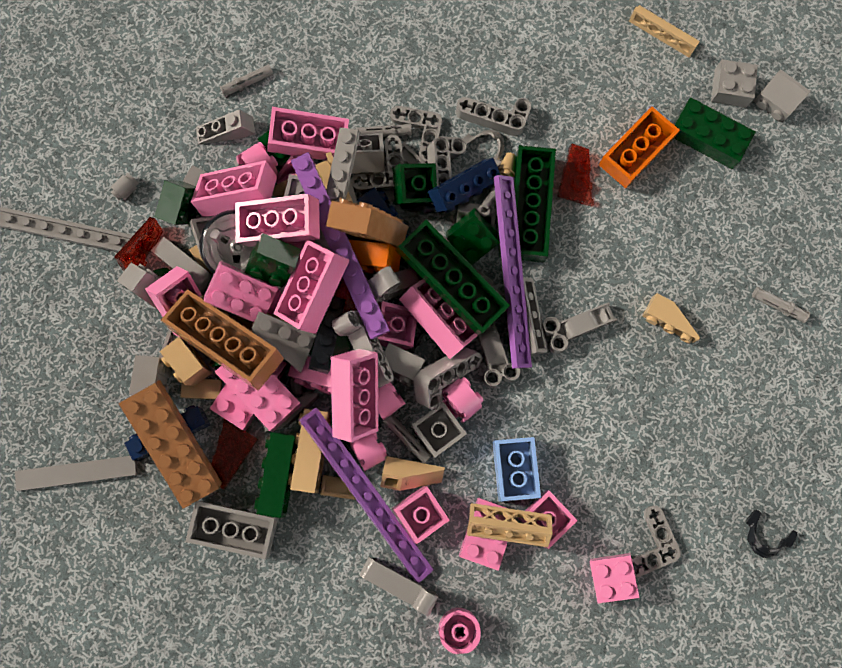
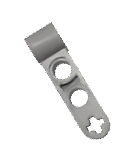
(577, 326)
(495, 357)

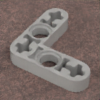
(428, 128)
(363, 176)
(662, 544)

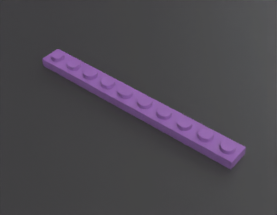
(340, 244)
(512, 272)
(366, 495)

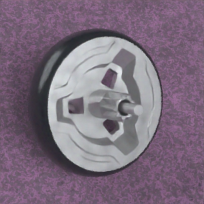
(214, 250)

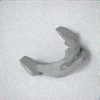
(496, 135)

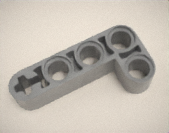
(493, 112)
(444, 155)
(175, 257)
(391, 284)
(351, 325)
(441, 373)
(399, 586)

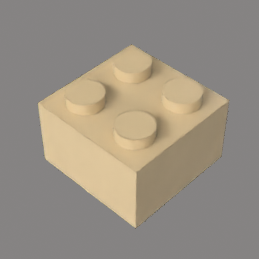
(185, 362)

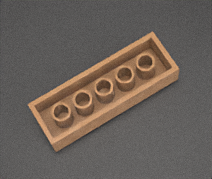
(366, 222)
(223, 339)
(171, 444)

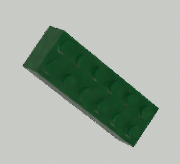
(534, 200)
(452, 277)

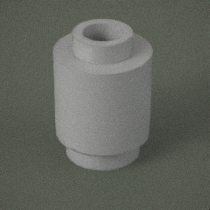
(124, 186)

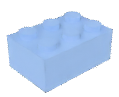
(516, 469)

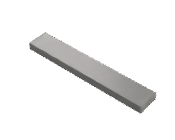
(75, 473)

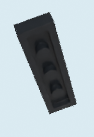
(326, 337)

